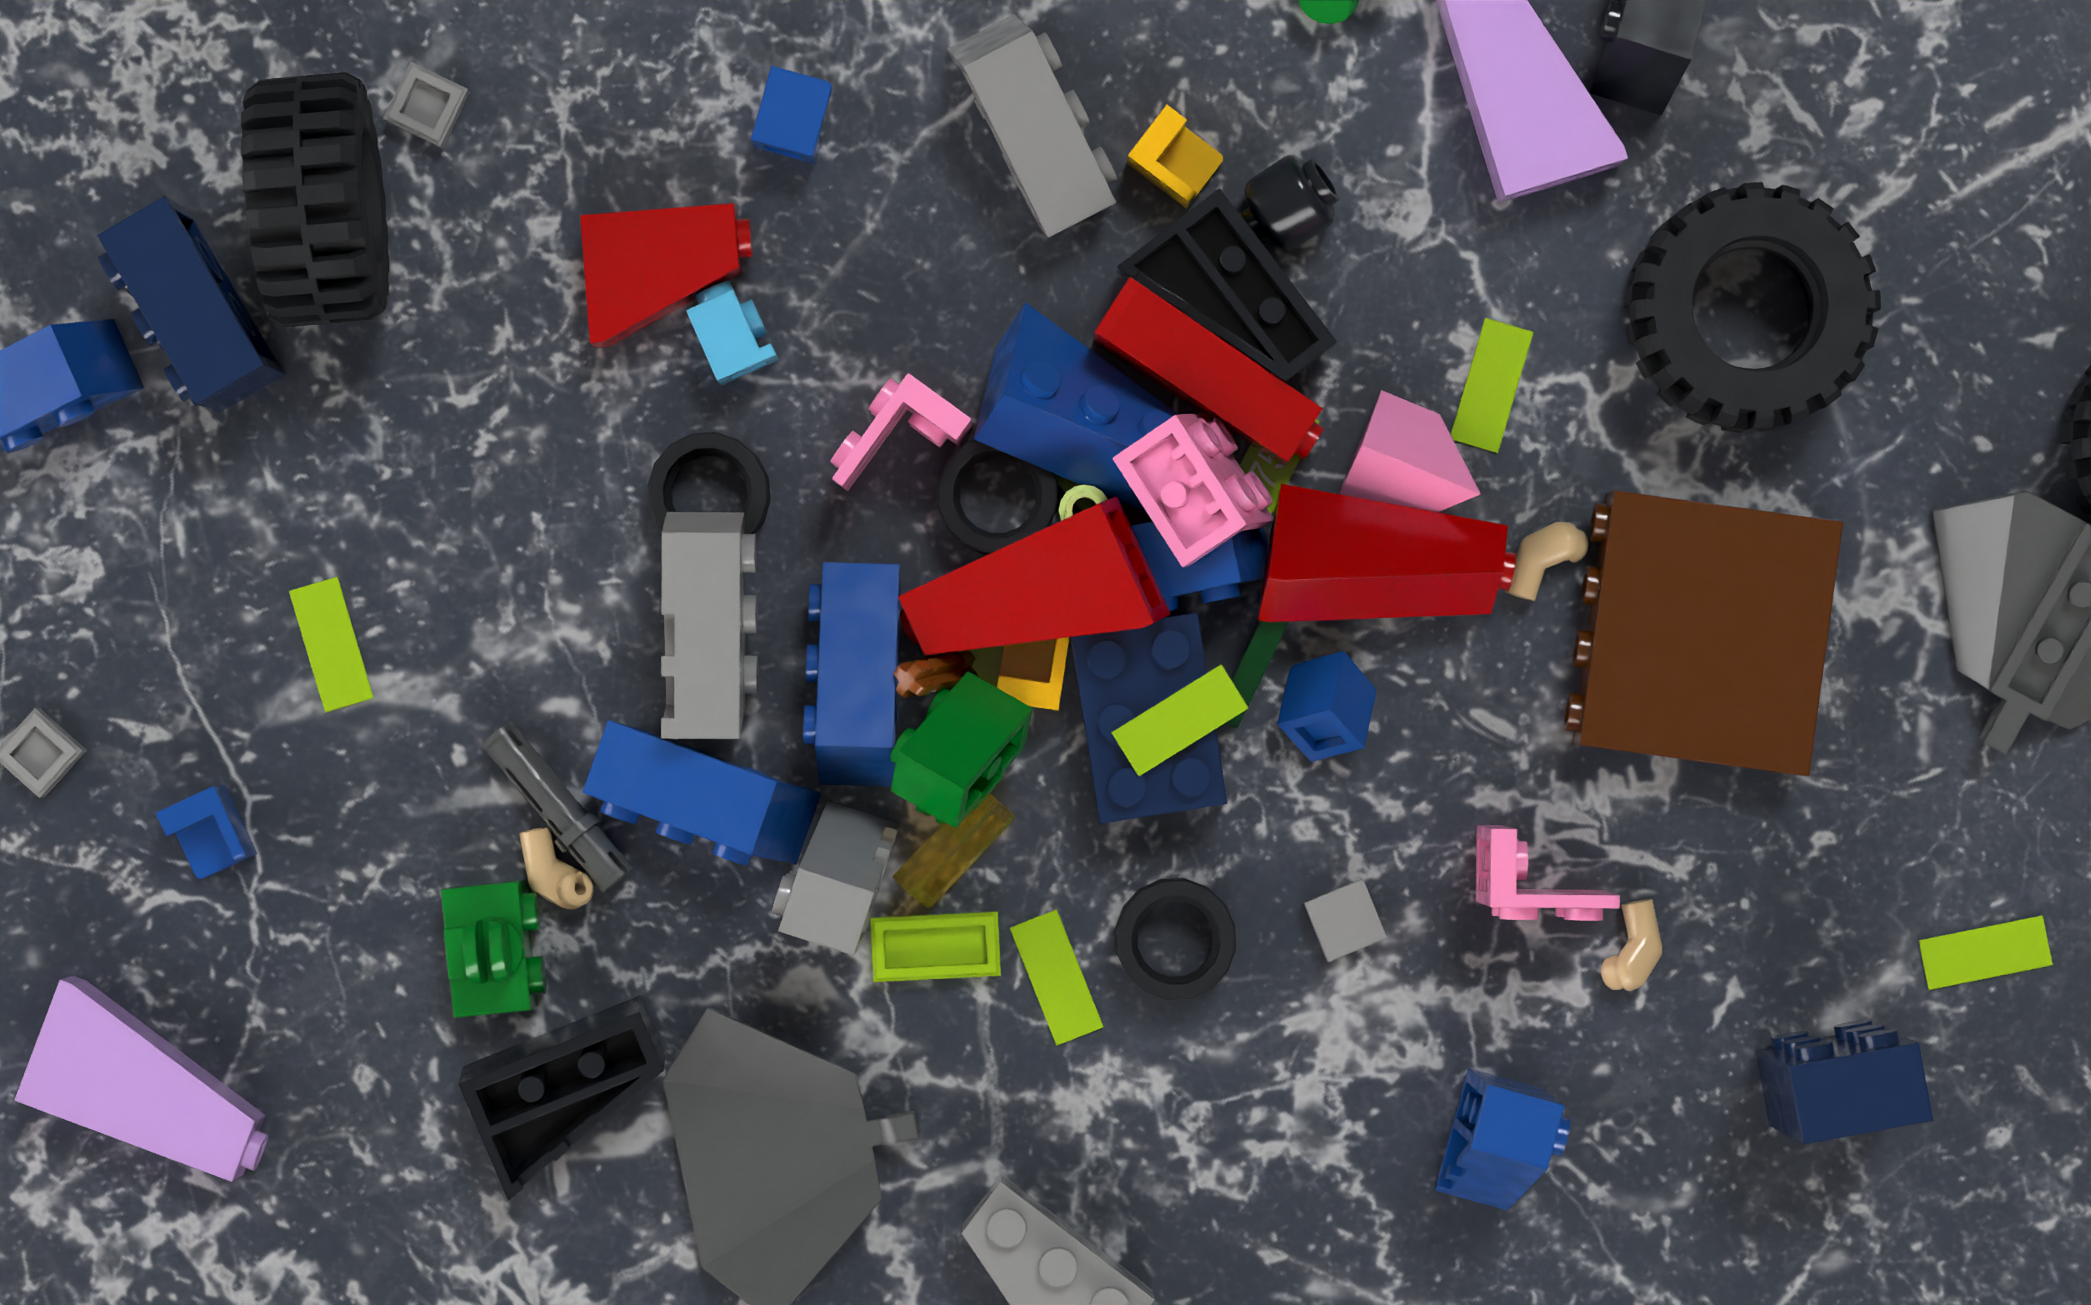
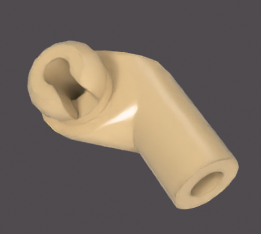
(1542, 550)
(550, 876)
(1640, 952)

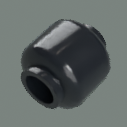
(1290, 202)

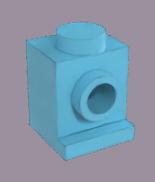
(730, 333)

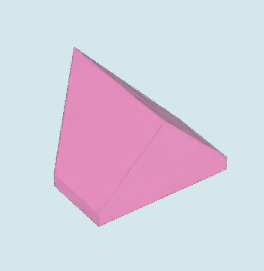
(1408, 459)

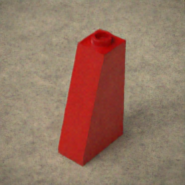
(1208, 373)
(1378, 560)
(1048, 586)

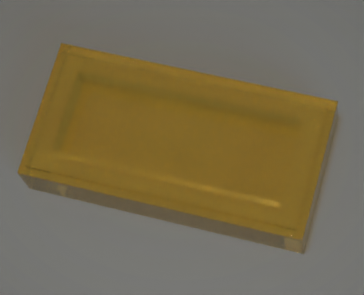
(952, 851)

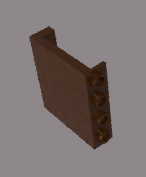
(1704, 632)

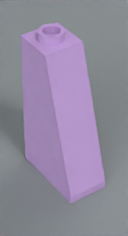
(1525, 99)
(133, 1085)

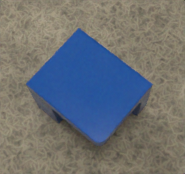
(791, 115)
(1327, 706)
(208, 830)

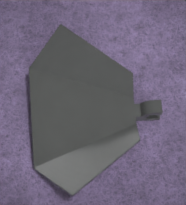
(2019, 608)
(772, 1156)

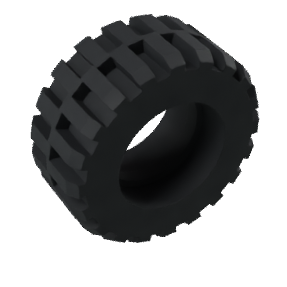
(315, 199)
(1827, 267)

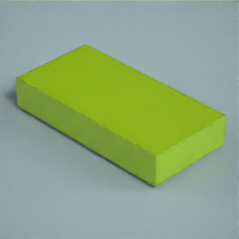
(935, 946)

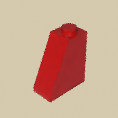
(655, 263)

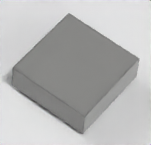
(426, 105)
(40, 752)
(1345, 920)

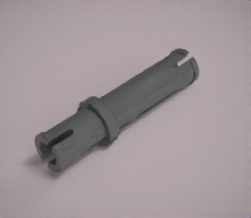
(564, 815)

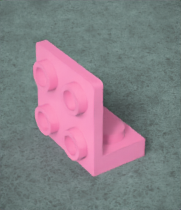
(931, 418)
(1194, 485)
(1504, 860)

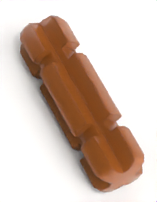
(933, 673)

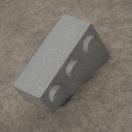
(1036, 123)
(707, 624)
(837, 879)
(1041, 1257)

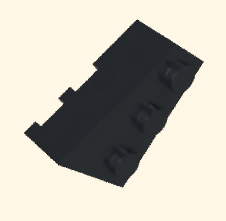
(1646, 50)
(1232, 286)
(558, 1087)

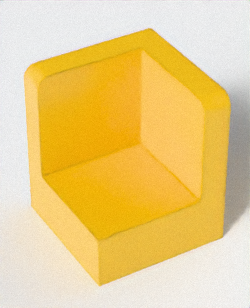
(1174, 157)
(1034, 672)

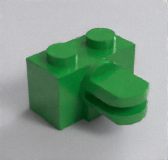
(959, 749)
(492, 948)

